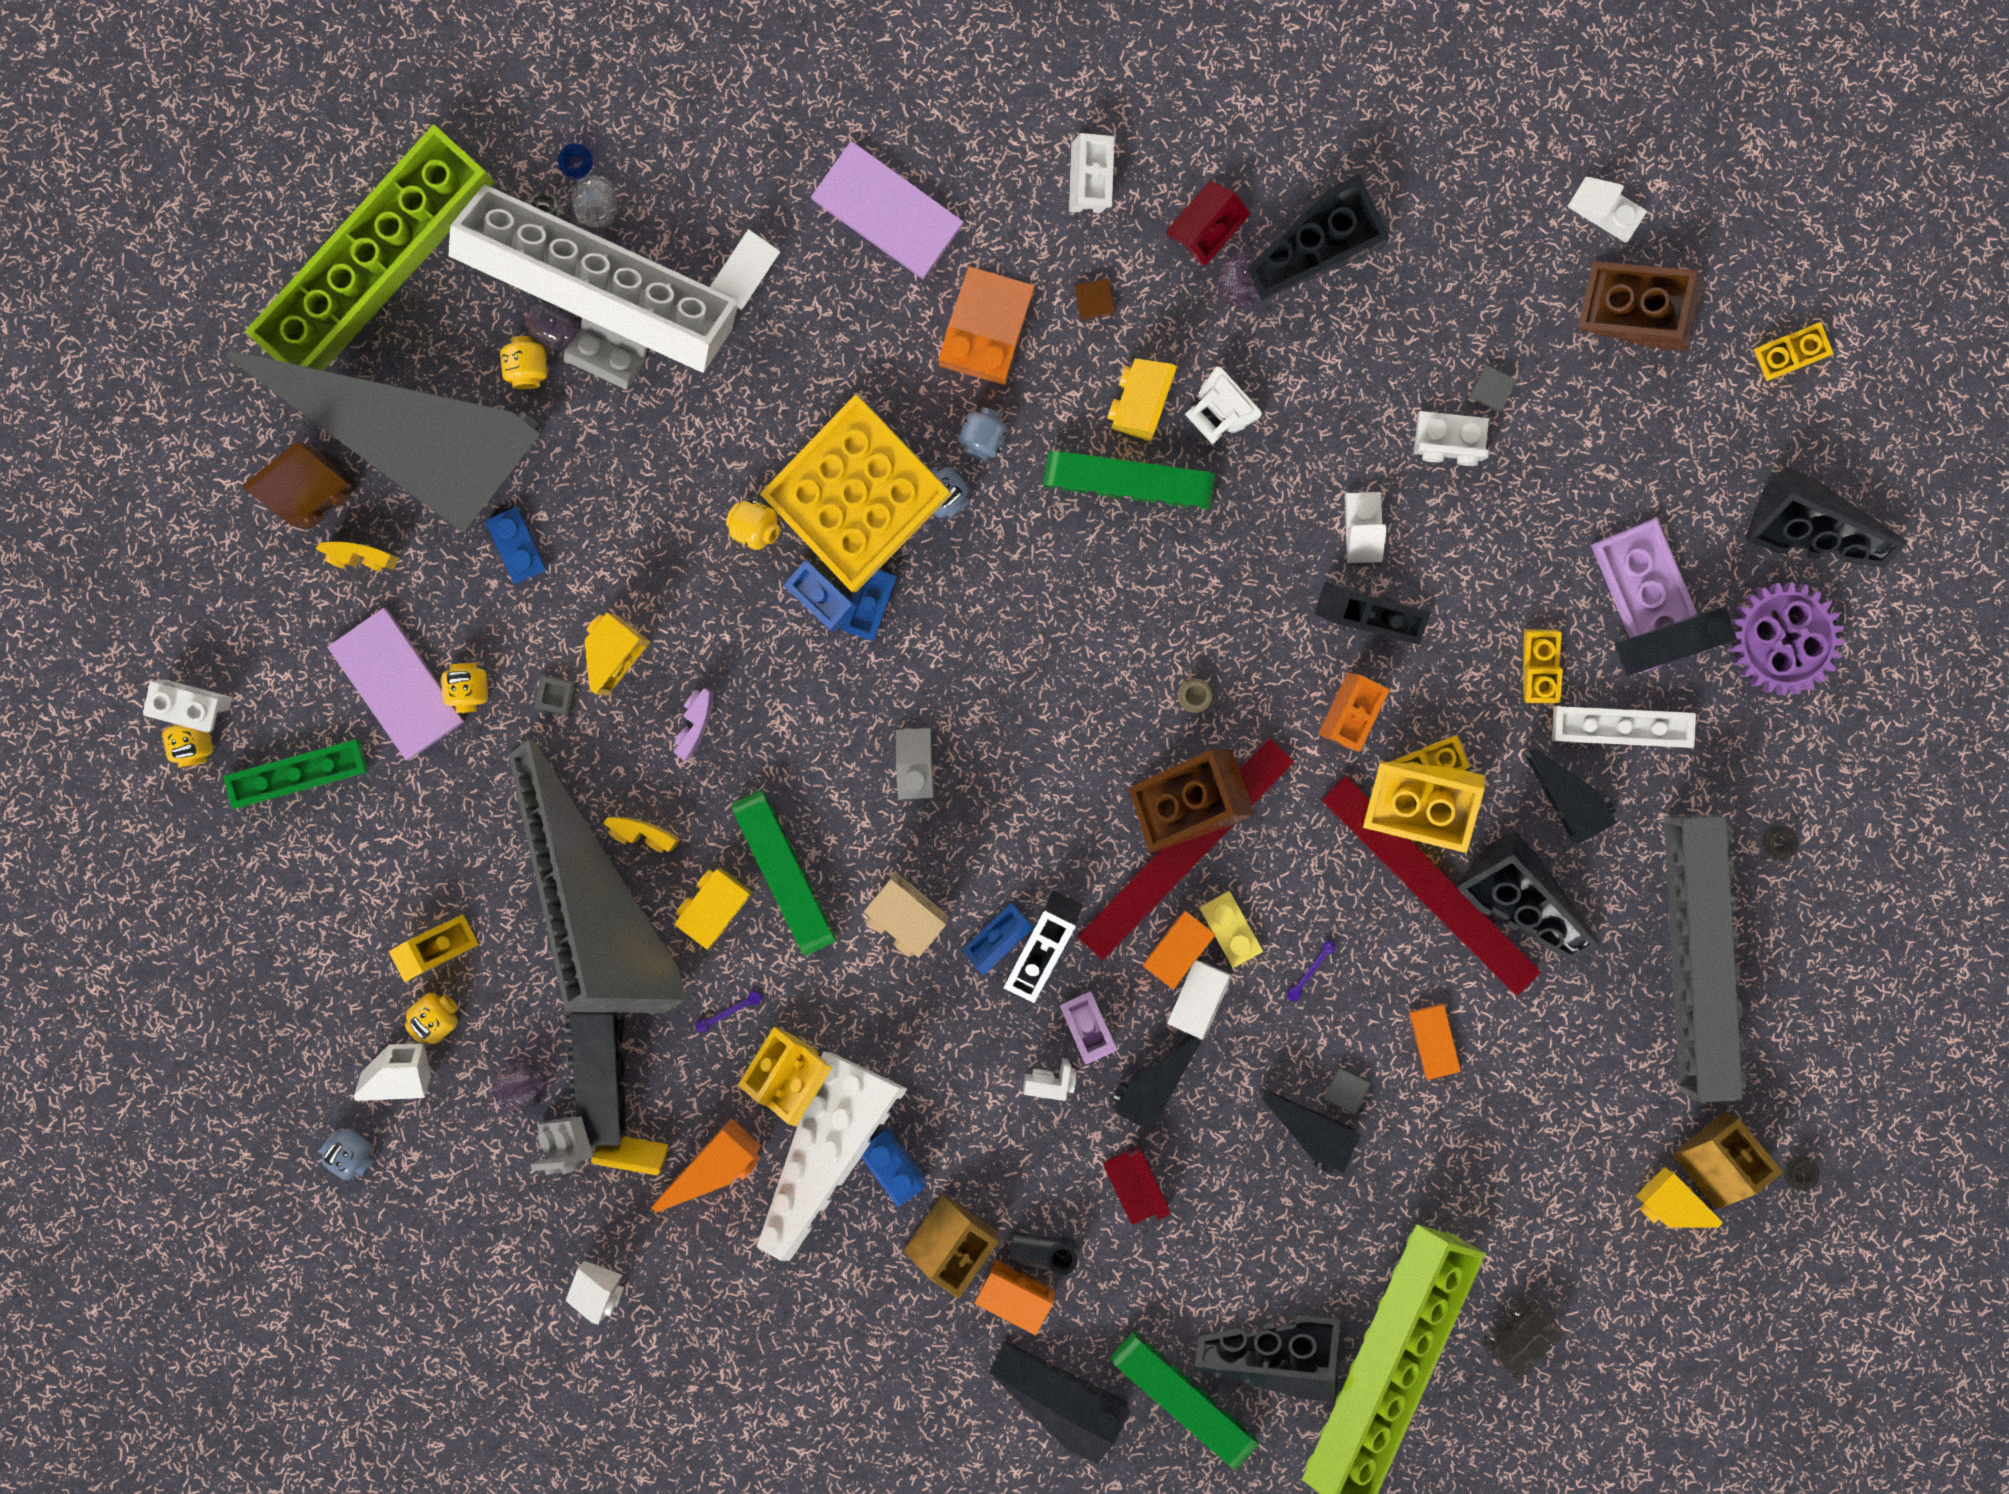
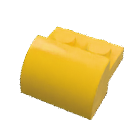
(785, 1075)

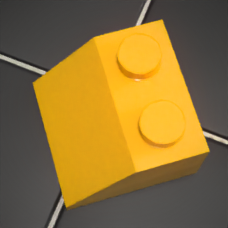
(1142, 398)
(611, 651)

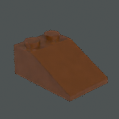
(1642, 304)
(301, 485)
(1191, 799)

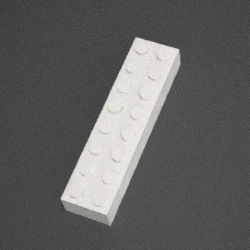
(592, 278)

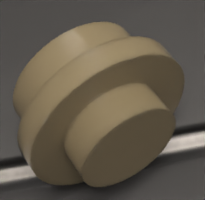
(1194, 695)

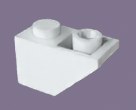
(395, 1073)
(595, 1291)

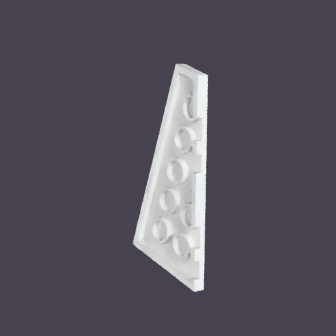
(825, 1150)

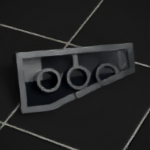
(1324, 238)
(1810, 516)
(1520, 889)
(1286, 1360)
(1070, 1408)

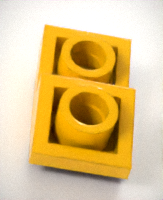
(1793, 351)
(350, 553)
(1541, 666)
(1442, 753)
(630, 829)

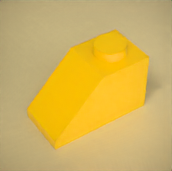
(433, 948)
(1674, 1203)

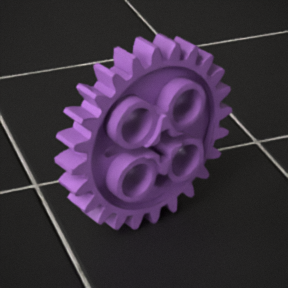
(1813, 624)

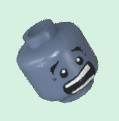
(983, 434)
(958, 487)
(347, 1154)

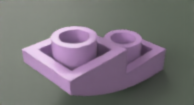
(698, 712)

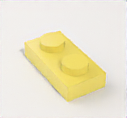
(1231, 929)

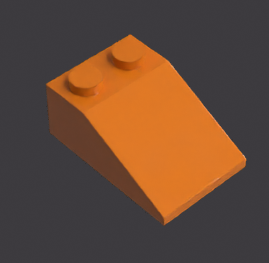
(986, 325)
(718, 1164)

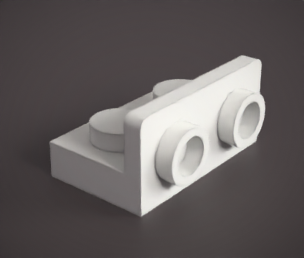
(1451, 437)
(184, 704)
(1044, 1084)

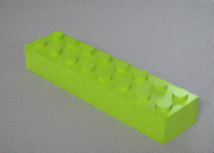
(370, 254)
(1394, 1363)

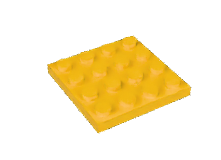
(855, 493)

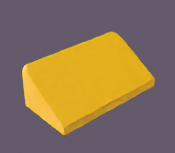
(632, 1155)

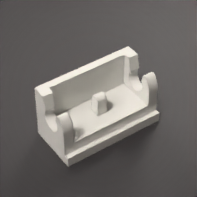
(1091, 173)
(745, 268)
(1199, 999)

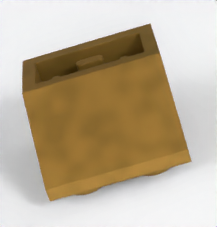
(1727, 1161)
(951, 1245)

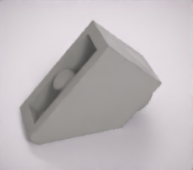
(914, 764)

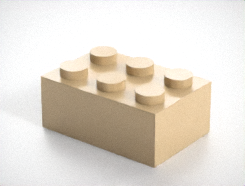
(906, 916)

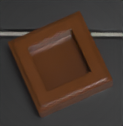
(1094, 299)

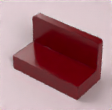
(1209, 222)
(1136, 1186)

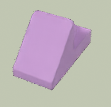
(1088, 1028)

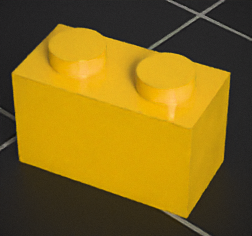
(712, 907)

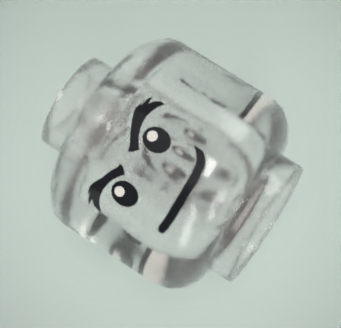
(594, 202)

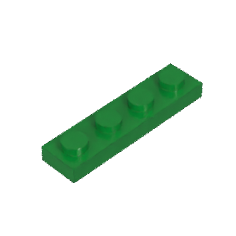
(295, 774)

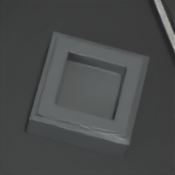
(1492, 388)
(555, 695)
(1346, 1090)

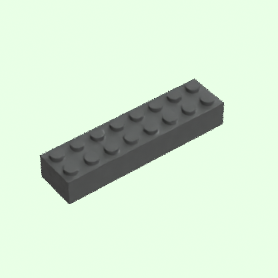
(1704, 957)

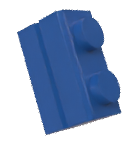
(893, 1166)

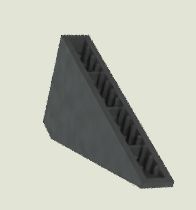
(430, 445)
(596, 930)

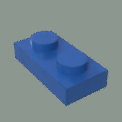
(516, 545)
(820, 595)
(871, 606)
(997, 939)

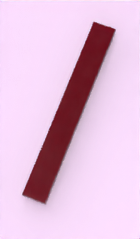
(1174, 862)
(1434, 890)

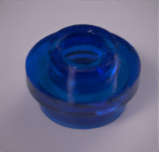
(569, 152)

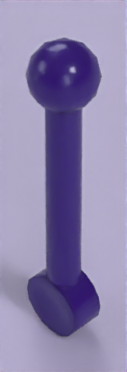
(1294, 992)
(753, 998)

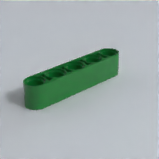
(1129, 478)
(782, 873)
(1184, 1402)

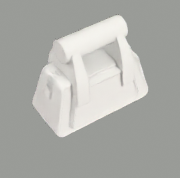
(1226, 402)

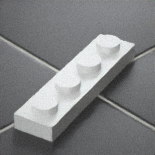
(1623, 727)

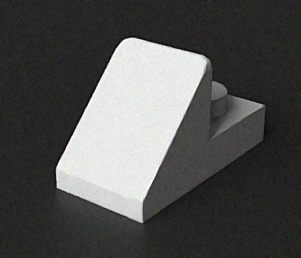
(1606, 207)
(1364, 527)

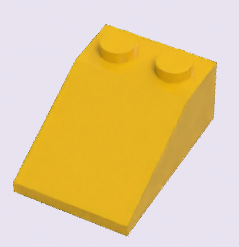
(1425, 803)

